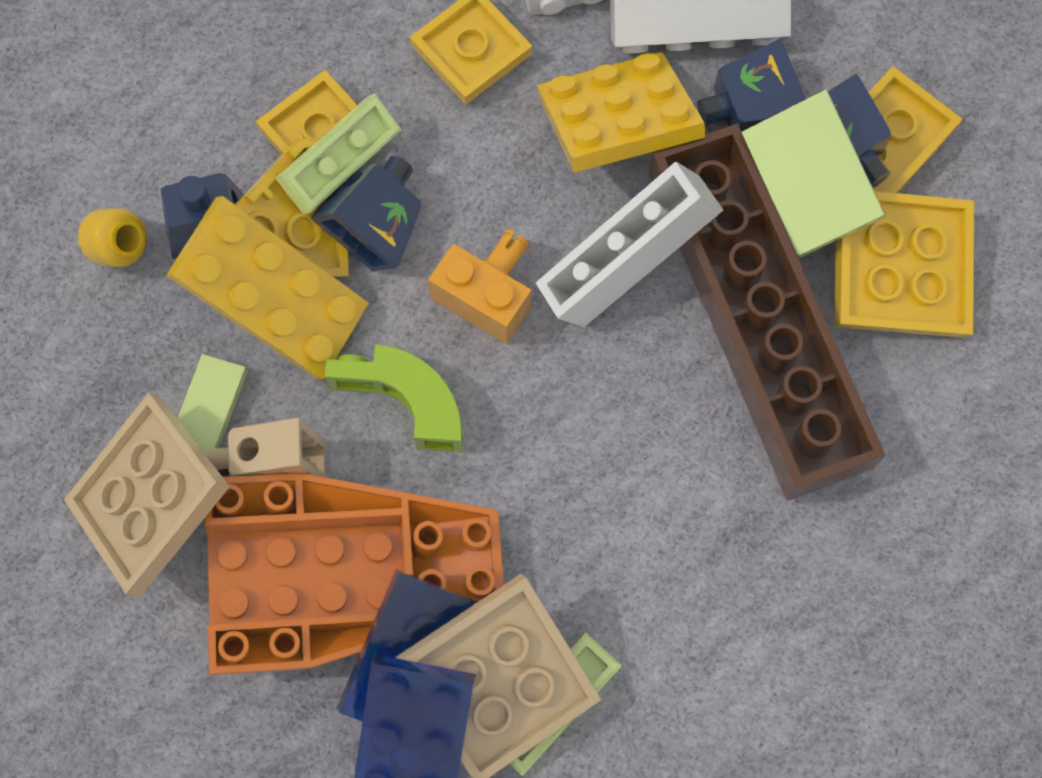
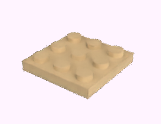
(145, 494)
(523, 672)

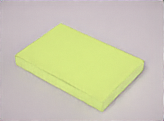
(813, 174)

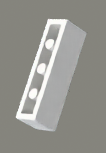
(681, 22)
(629, 245)

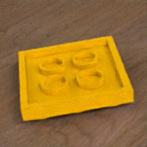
(620, 111)
(909, 268)

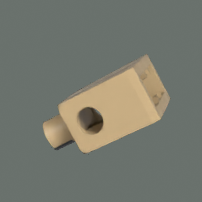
(271, 449)

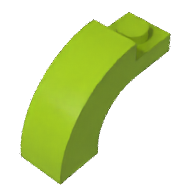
(410, 383)

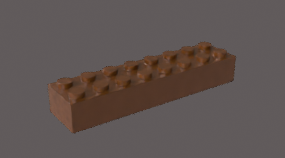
(772, 323)

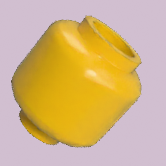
(112, 237)

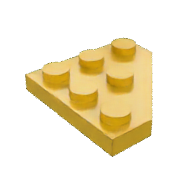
(277, 212)

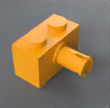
(482, 289)

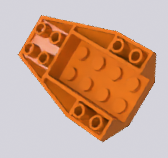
(311, 556)

